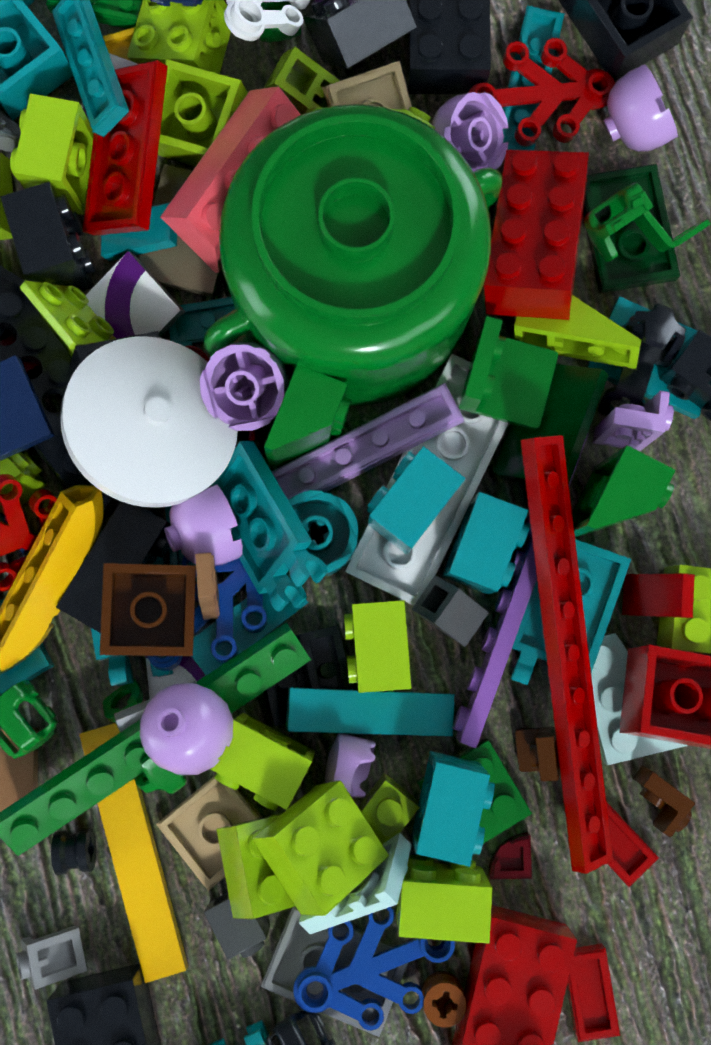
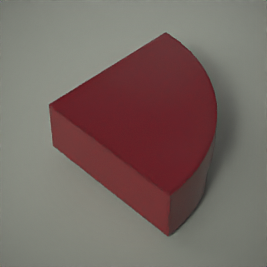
(512, 859)

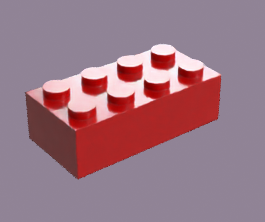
(536, 234)
(667, 696)
(517, 981)

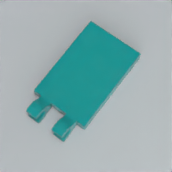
(268, 529)
(600, 581)

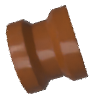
(443, 987)

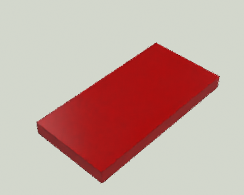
(126, 157)

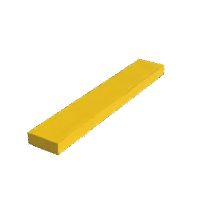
(139, 873)

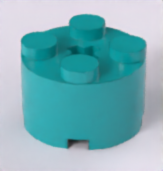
(336, 515)

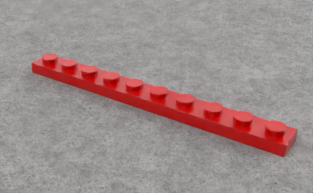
(567, 652)

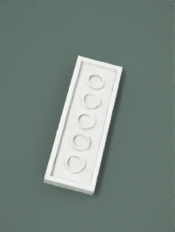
(467, 451)

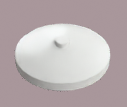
(141, 423)

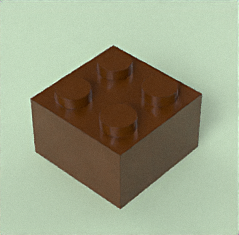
(147, 610)

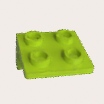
(181, 34)
(67, 314)

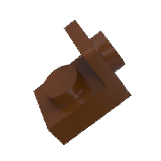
(538, 752)
(677, 806)

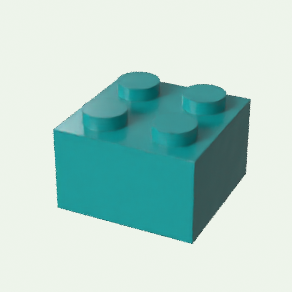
(28, 58)
(414, 500)
(486, 544)
(451, 809)

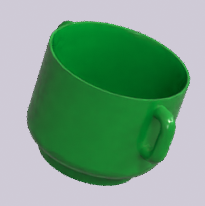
(355, 248)

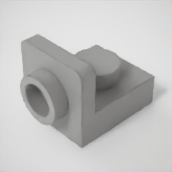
(51, 957)

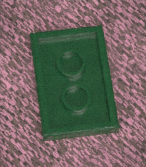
(637, 258)
(567, 412)

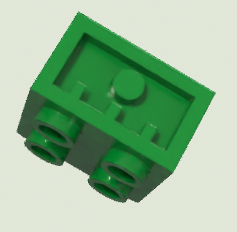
(508, 378)

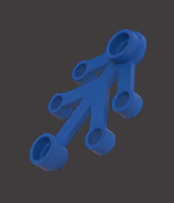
(224, 623)
(366, 972)

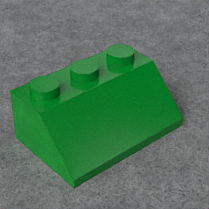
(307, 417)
(621, 490)

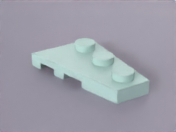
(608, 691)
(374, 893)

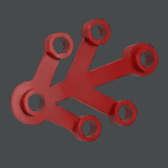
(550, 91)
(15, 532)

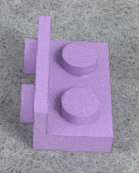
(635, 424)

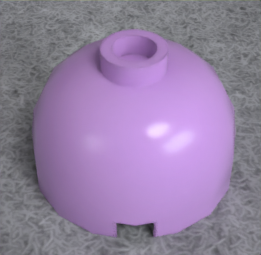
(639, 113)
(474, 128)
(249, 379)
(204, 527)
(186, 728)

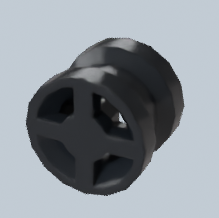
(73, 851)

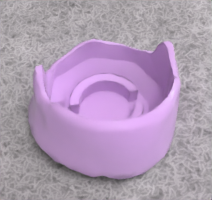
(350, 762)

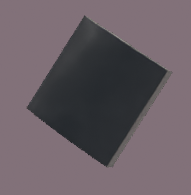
(325, 670)

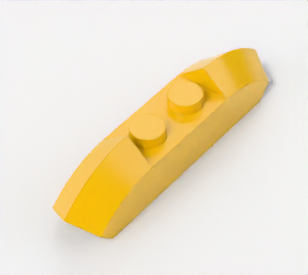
(47, 572)

